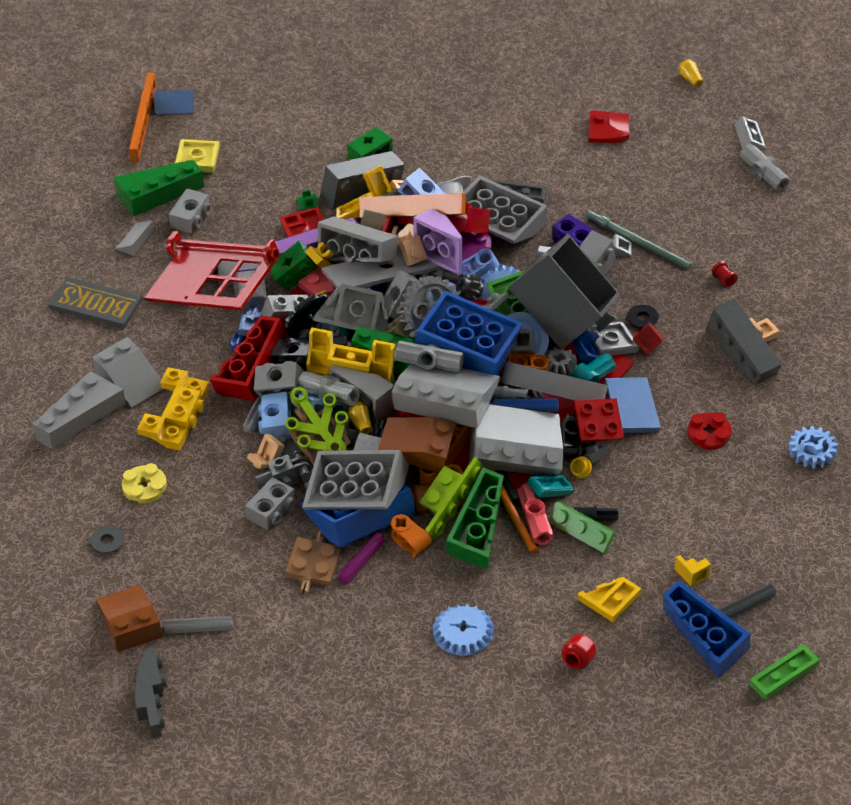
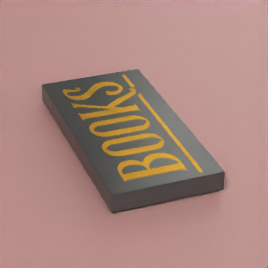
(95, 302)

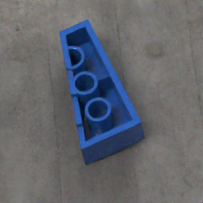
(708, 630)

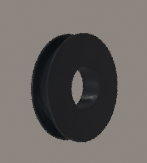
(638, 310)

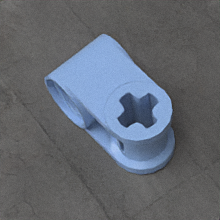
(477, 263)

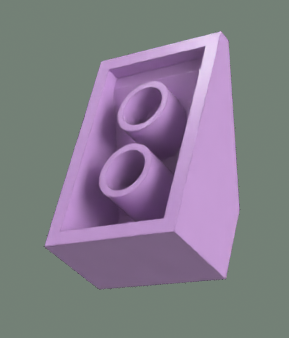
(440, 240)

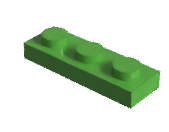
(581, 527)
(784, 672)

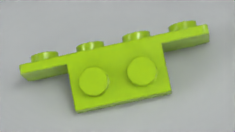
(447, 494)

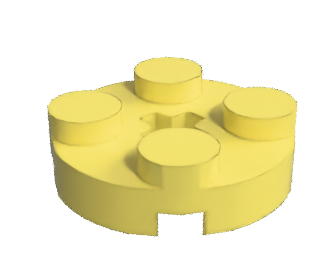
(148, 473)

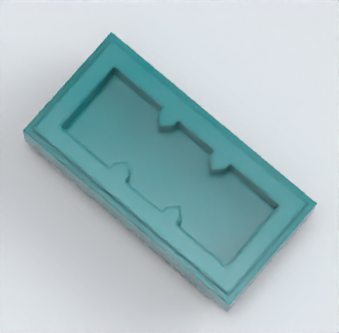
(550, 486)

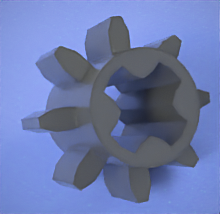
(470, 287)

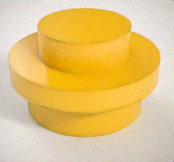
(581, 467)

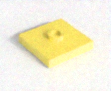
(201, 151)

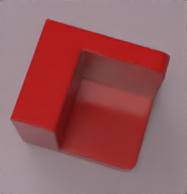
(648, 338)

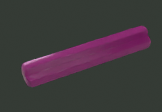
(361, 558)

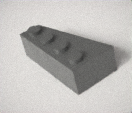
(345, 179)
(742, 341)

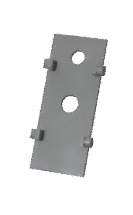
(370, 273)

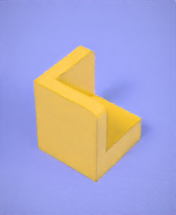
(692, 571)

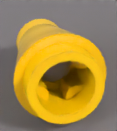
(690, 72)
(360, 417)

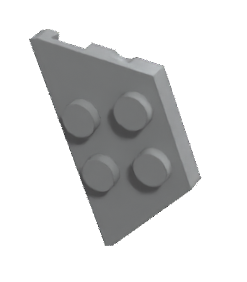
(354, 307)

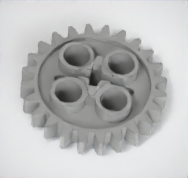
(420, 297)

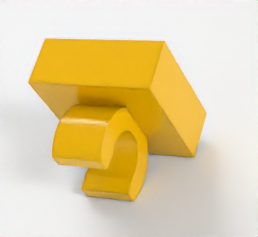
(318, 255)

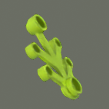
(318, 425)

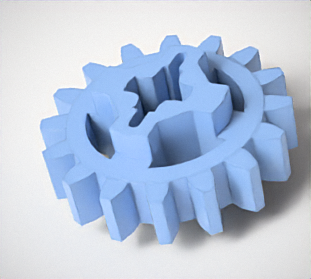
(813, 447)

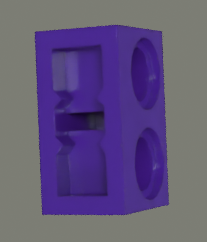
(571, 226)

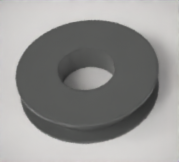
(107, 531)

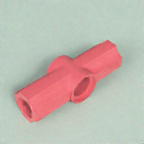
(535, 515)

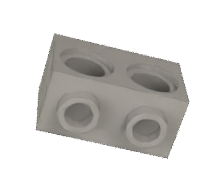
(270, 504)

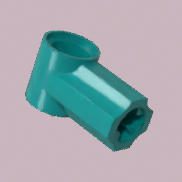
(596, 369)

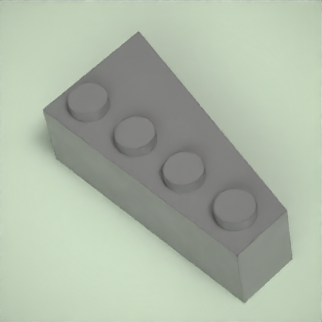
(356, 241)
(599, 250)
(78, 409)

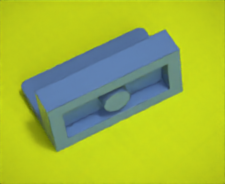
(174, 102)

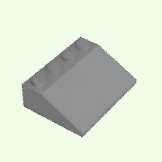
(511, 213)
(445, 394)
(518, 441)
(355, 479)

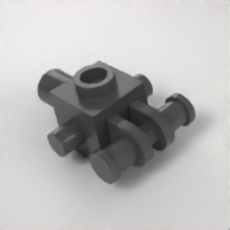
(286, 470)

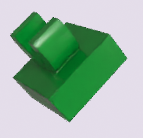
(307, 200)

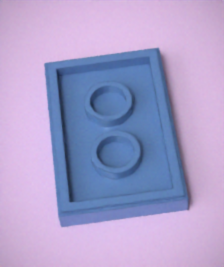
(634, 404)

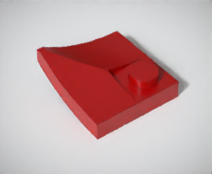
(608, 127)
(301, 221)

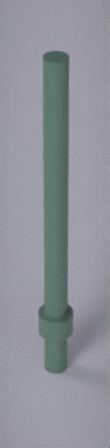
(606, 223)

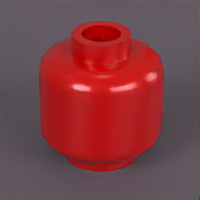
(578, 651)

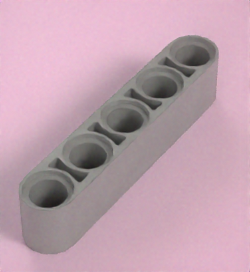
(552, 383)

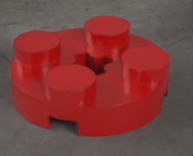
(714, 421)

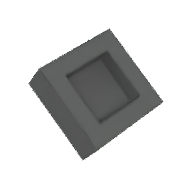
(595, 452)

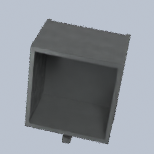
(566, 292)

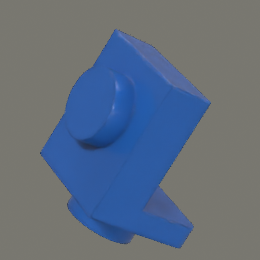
(584, 347)

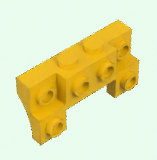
(324, 353)
(180, 412)

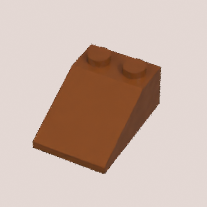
(420, 439)
(130, 618)

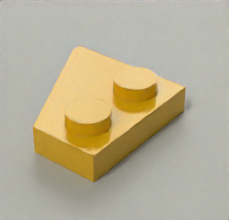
(611, 598)

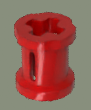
(724, 274)

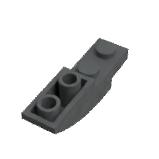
(149, 689)

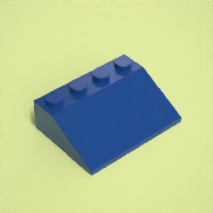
(472, 329)
(347, 525)

